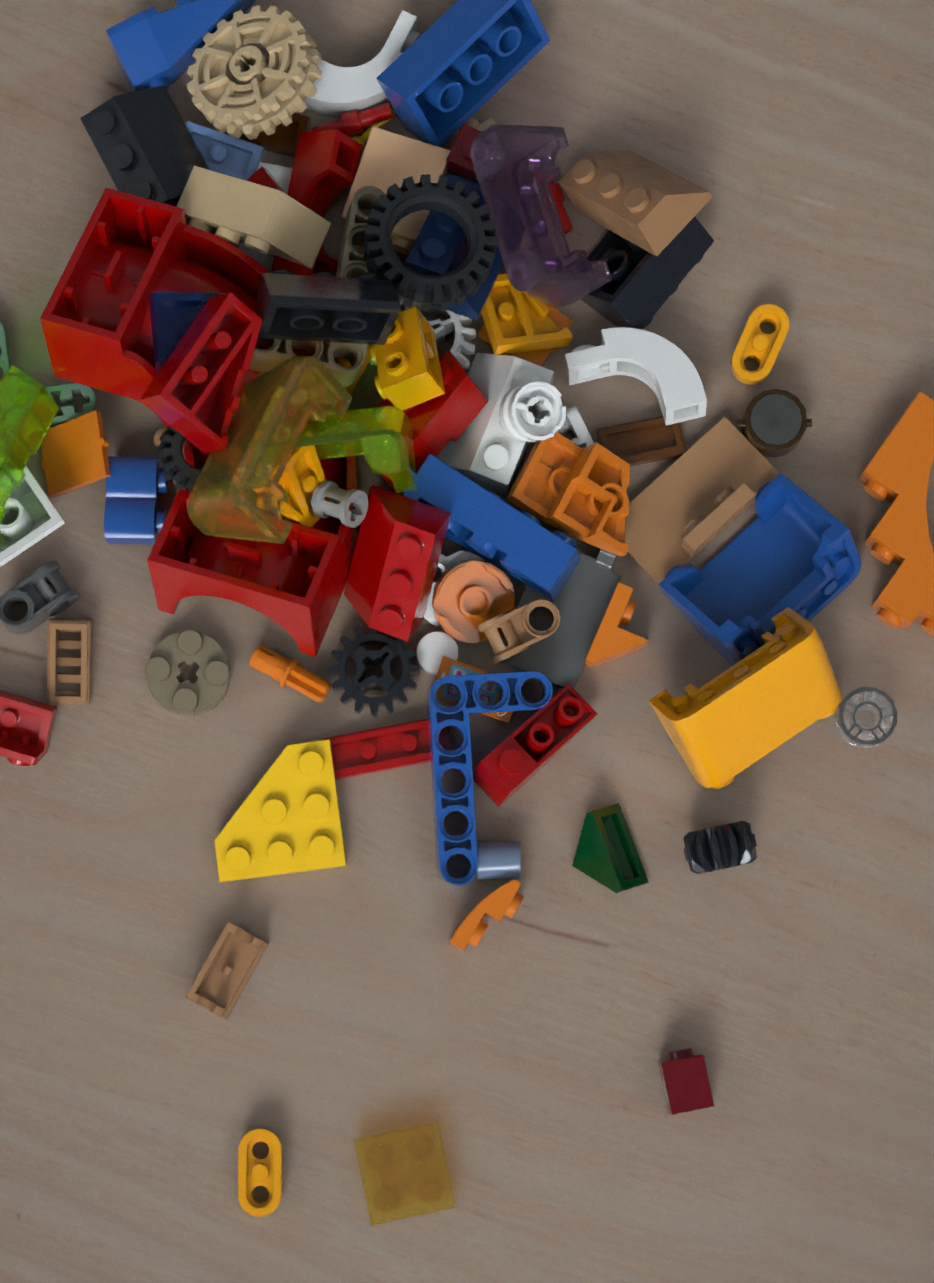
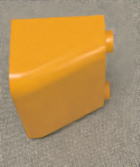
(752, 703)

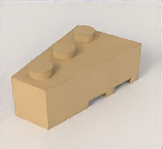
(253, 215)

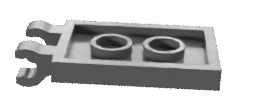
(581, 611)

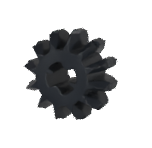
(720, 847)

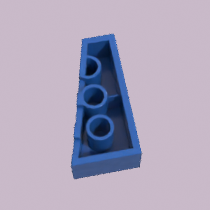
(496, 530)

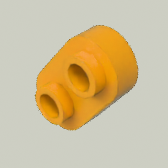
(758, 345)
(260, 1172)

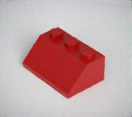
(395, 562)

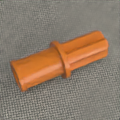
(289, 673)

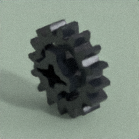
(387, 683)

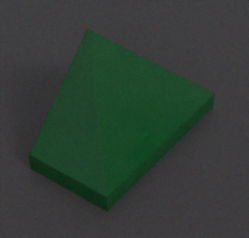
(608, 851)

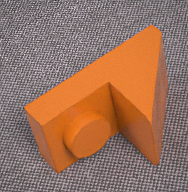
(611, 640)

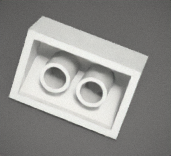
(485, 449)
(27, 518)

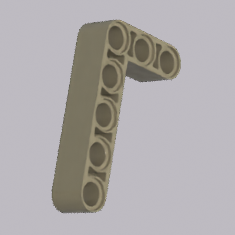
(350, 265)

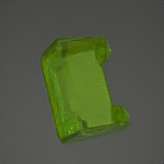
(376, 432)

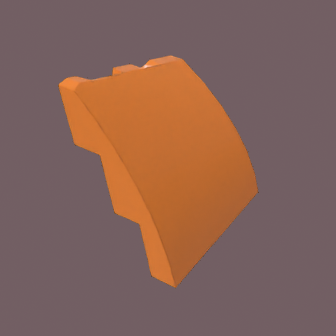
(576, 491)

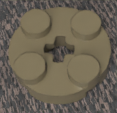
(164, 670)

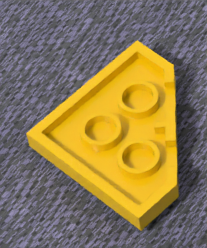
(286, 820)

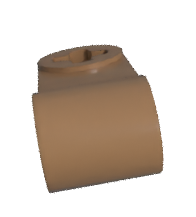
(517, 630)

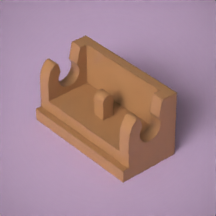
(227, 970)

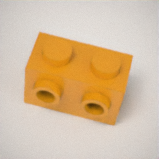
(408, 362)

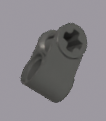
(38, 597)

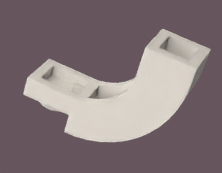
(357, 87)
(649, 359)

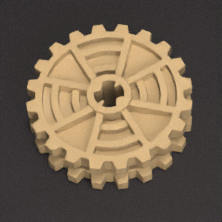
(254, 72)

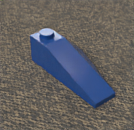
(160, 46)

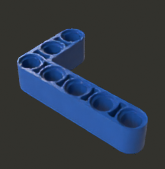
(461, 757)

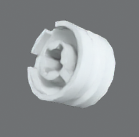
(521, 423)

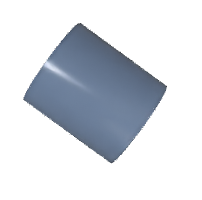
(499, 860)

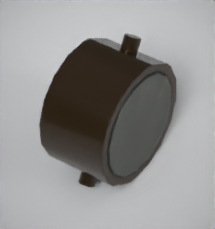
(774, 422)

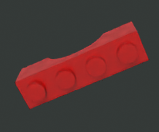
(321, 170)

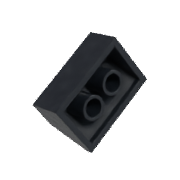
(144, 144)
(641, 279)
(326, 308)

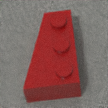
(205, 372)

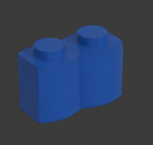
(134, 500)

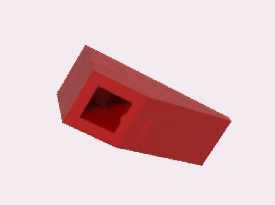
(533, 745)

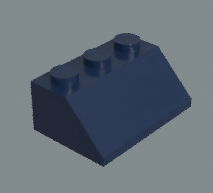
(445, 247)

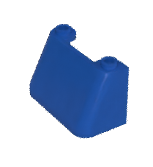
(783, 559)

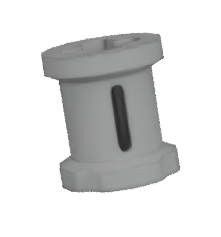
(339, 503)

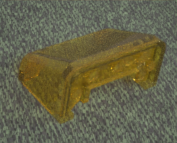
(240, 485)

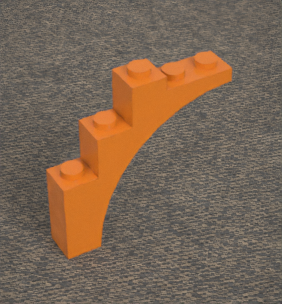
(902, 536)

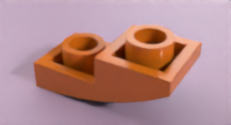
(496, 905)

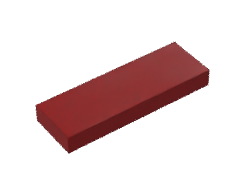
(384, 748)

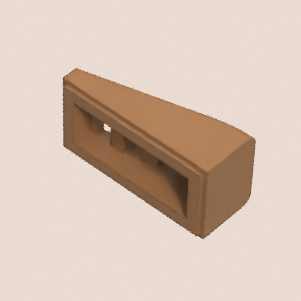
(58, 625)

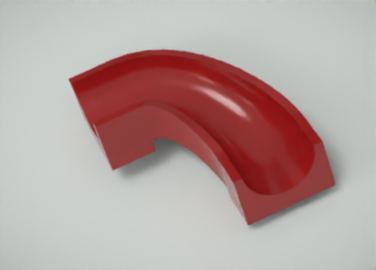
(103, 339)

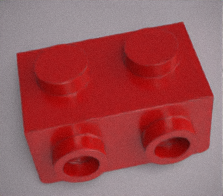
(24, 728)

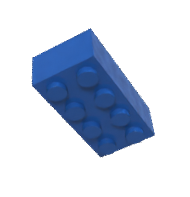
(461, 64)

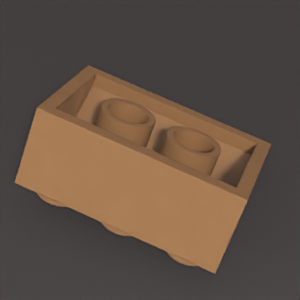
(633, 197)

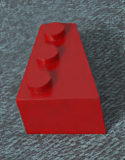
(445, 416)

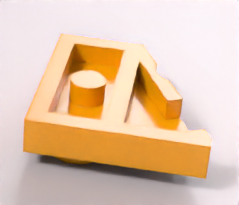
(519, 321)
(300, 479)

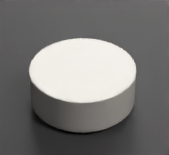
(433, 648)

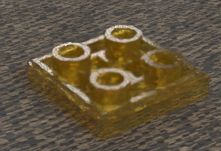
(404, 1173)

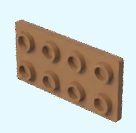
(695, 500)

